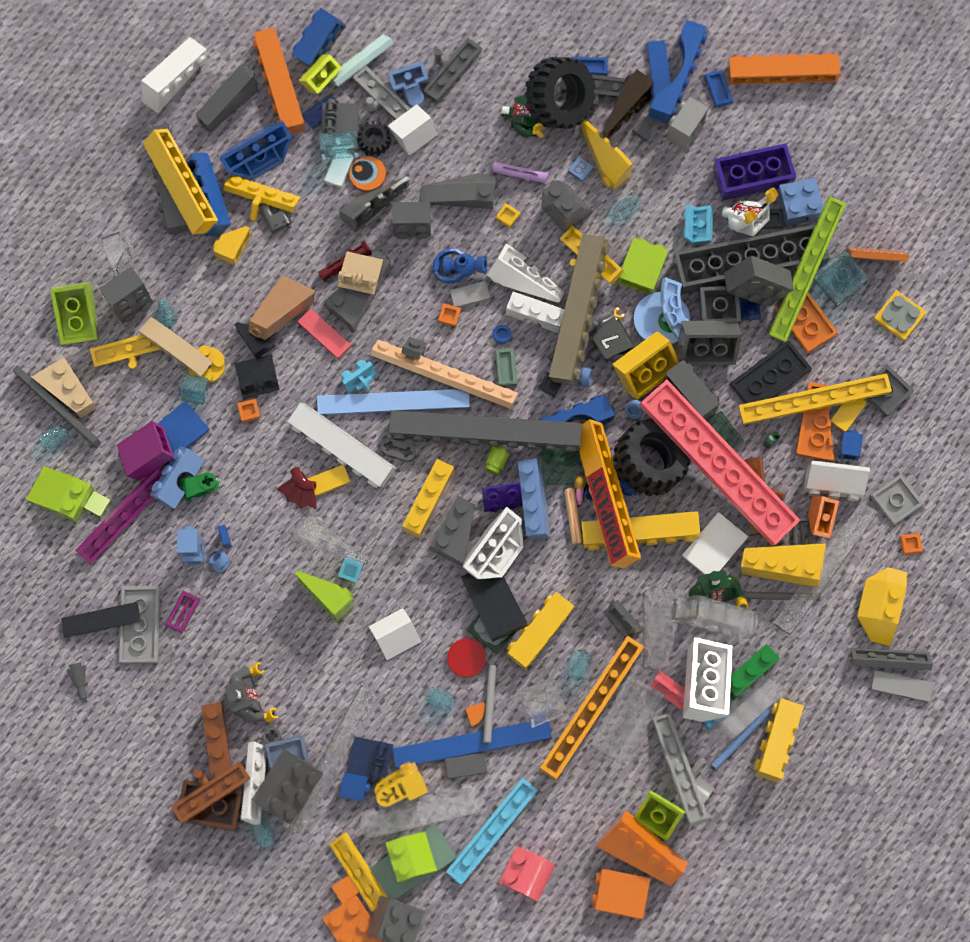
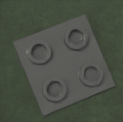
(339, 117)

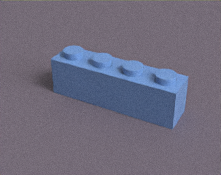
(534, 499)

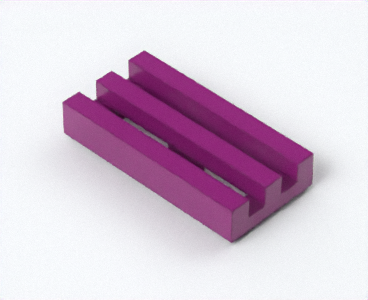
(190, 597)

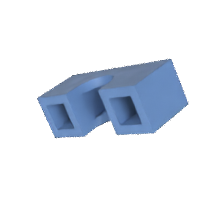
(166, 488)
(191, 546)

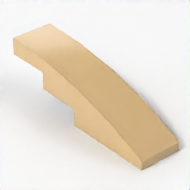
(175, 346)

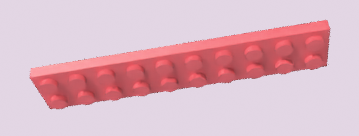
(719, 462)

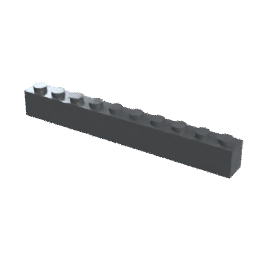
(486, 430)

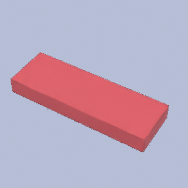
(324, 334)

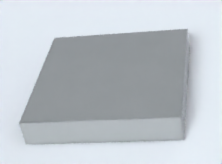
(897, 499)

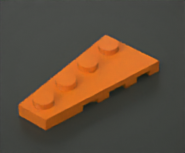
(815, 432)

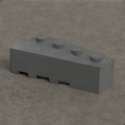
(351, 305)

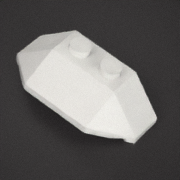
(496, 547)

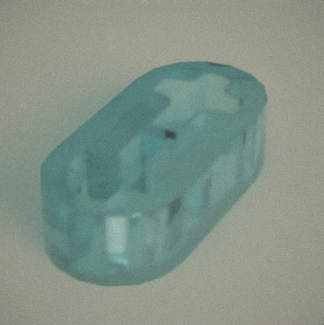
(623, 205)

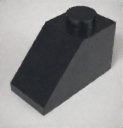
(256, 344)

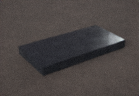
(771, 374)
(495, 605)

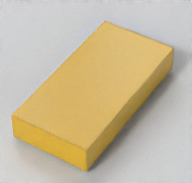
(847, 414)
(330, 480)

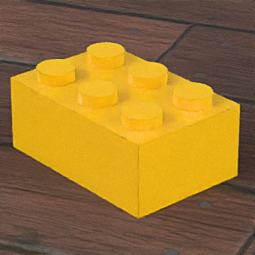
(646, 365)

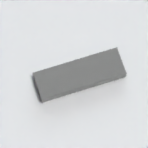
(902, 686)

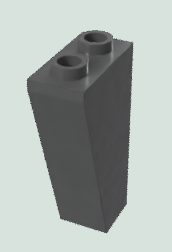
(228, 98)

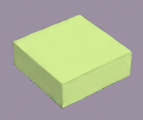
(97, 504)

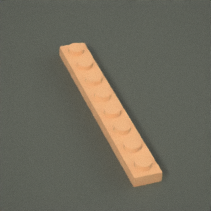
(445, 374)

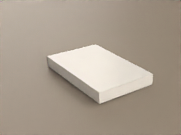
(715, 546)

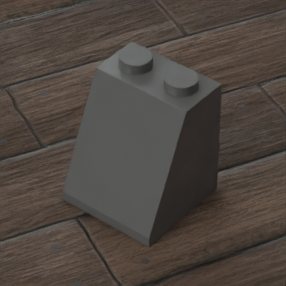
(564, 205)

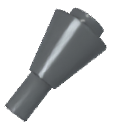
(77, 675)

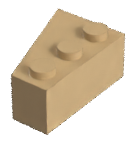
(65, 387)

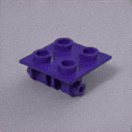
(502, 496)

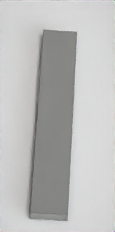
(680, 770)

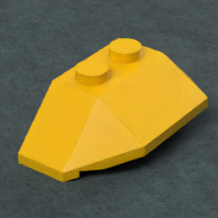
(882, 604)

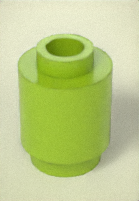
(496, 460)

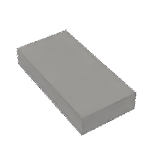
(470, 294)

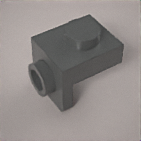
(414, 348)

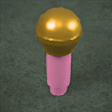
(580, 483)

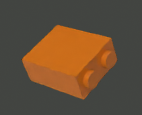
(621, 894)

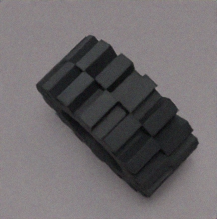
(369, 129)

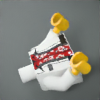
(750, 216)

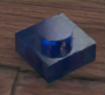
(749, 311)

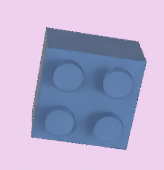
(800, 201)

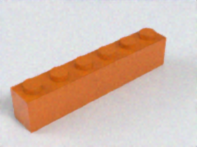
(783, 69)
(279, 80)

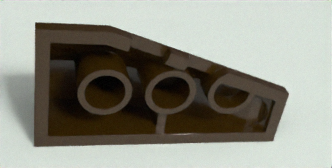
(633, 97)

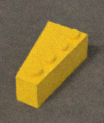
(786, 563)
(779, 740)

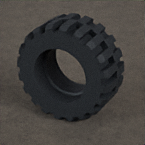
(541, 92)
(637, 471)

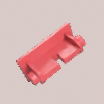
(672, 690)

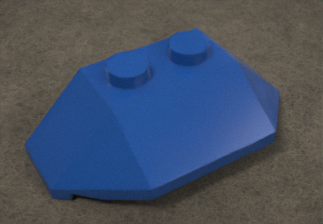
(258, 152)

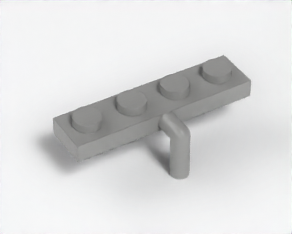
(379, 94)

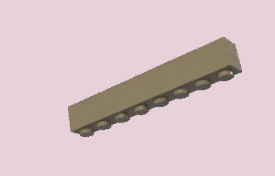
(579, 310)

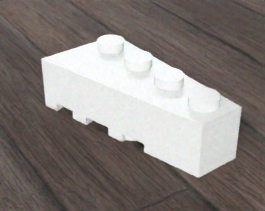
(172, 74)

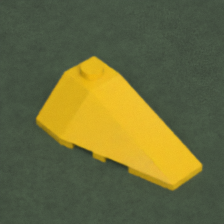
(611, 163)

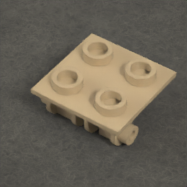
(360, 273)

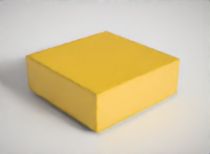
(507, 215)

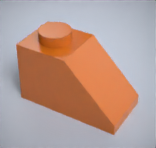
(822, 515)

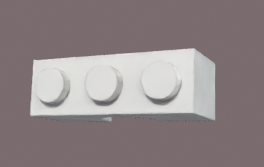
(524, 307)

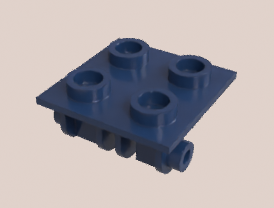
(370, 758)

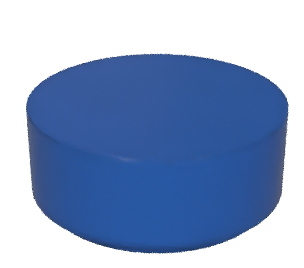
(502, 334)

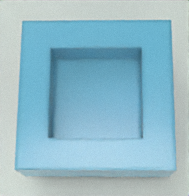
(350, 569)

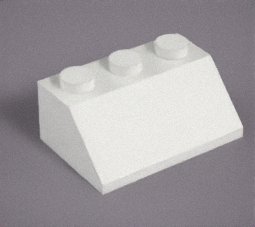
(836, 480)

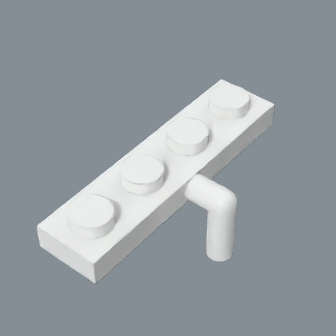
(256, 770)

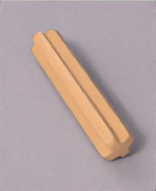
(573, 516)

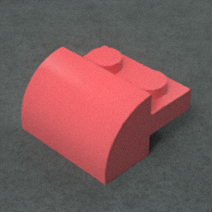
(527, 873)

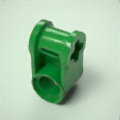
(197, 486)

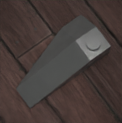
(465, 191)
(365, 207)

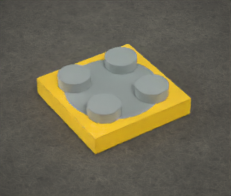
(899, 315)

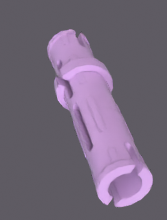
(520, 172)

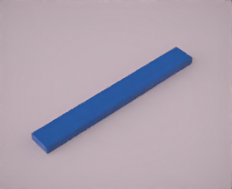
(470, 743)

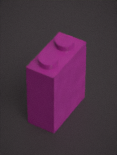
(145, 451)

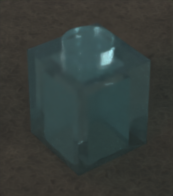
(194, 389)
(579, 665)

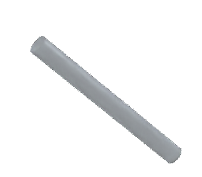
(489, 704)

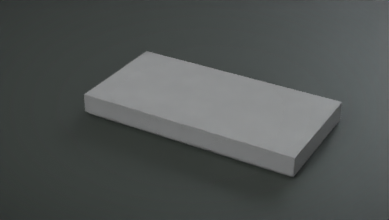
(141, 640)

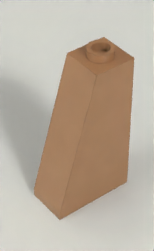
(280, 306)

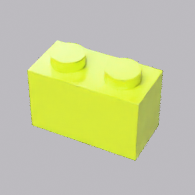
(320, 74)

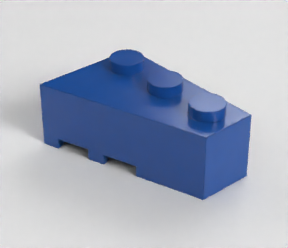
(317, 37)

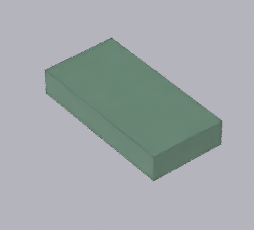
(506, 367)

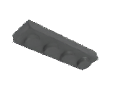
(891, 659)

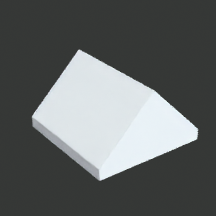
(413, 129)
(395, 634)

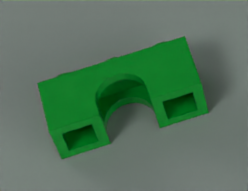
(752, 670)

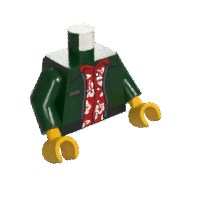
(521, 119)
(719, 587)

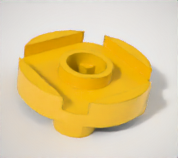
(217, 366)

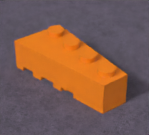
(642, 849)

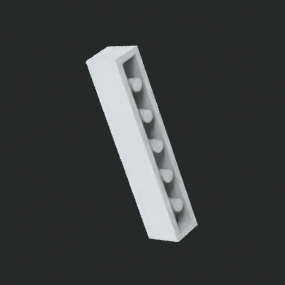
(342, 445)

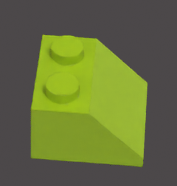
(659, 815)
(411, 857)

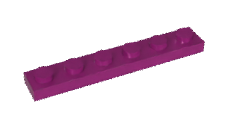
(119, 518)

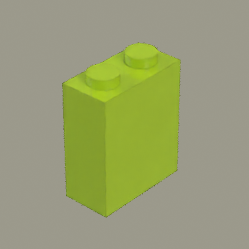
(643, 265)

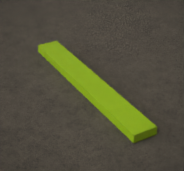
(807, 268)

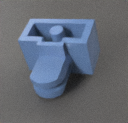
(409, 81)

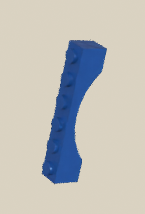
(665, 101)

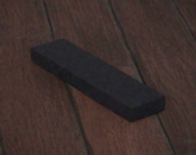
(100, 620)

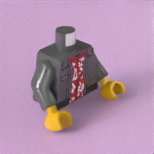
(244, 698)

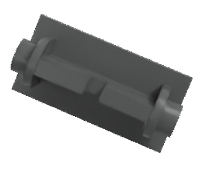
(622, 619)

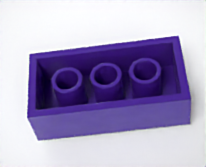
(753, 171)

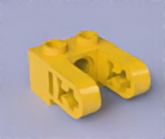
(406, 782)

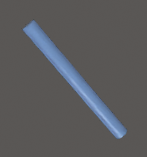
(740, 739)

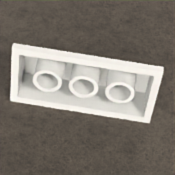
(707, 680)

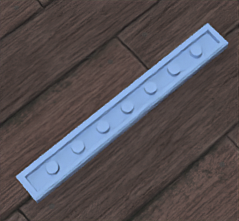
(392, 401)

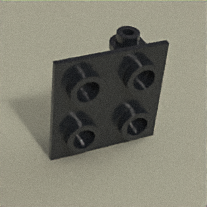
(257, 376)

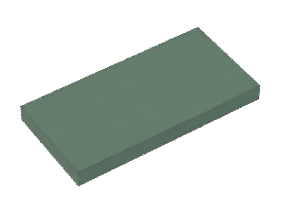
(385, 874)

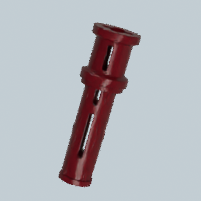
(336, 266)

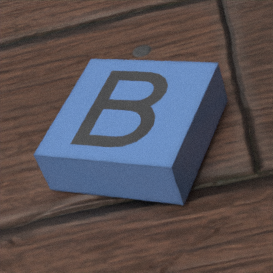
(580, 169)

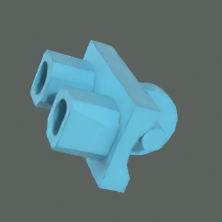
(359, 378)

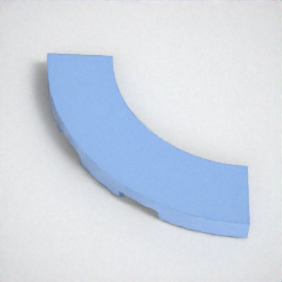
(672, 305)

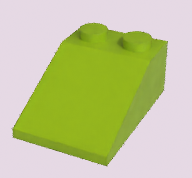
(75, 312)
(60, 493)
(328, 594)

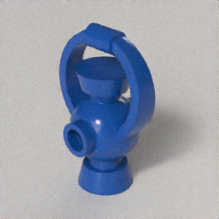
(464, 265)

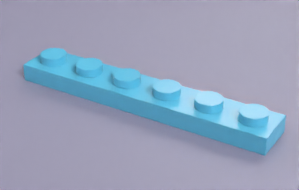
(491, 831)

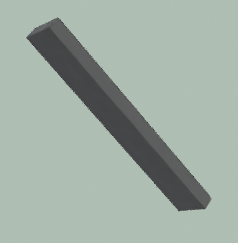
(56, 406)

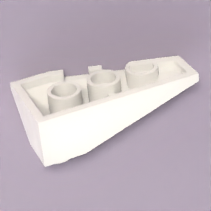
(514, 273)

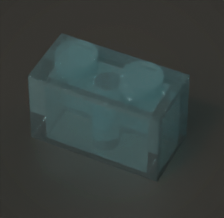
(338, 145)

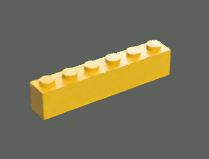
(180, 181)
(649, 529)

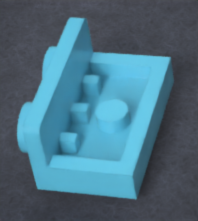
(698, 224)

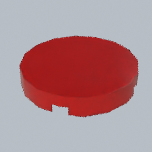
(466, 658)

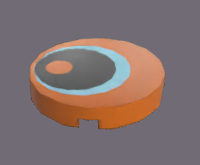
(367, 174)

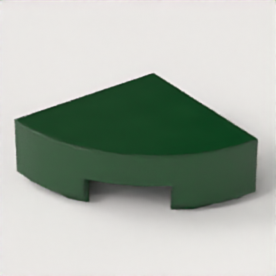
(771, 440)

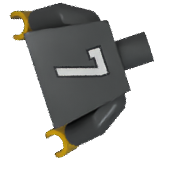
(611, 338)

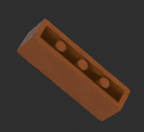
(216, 738)

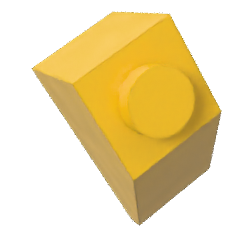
(231, 245)

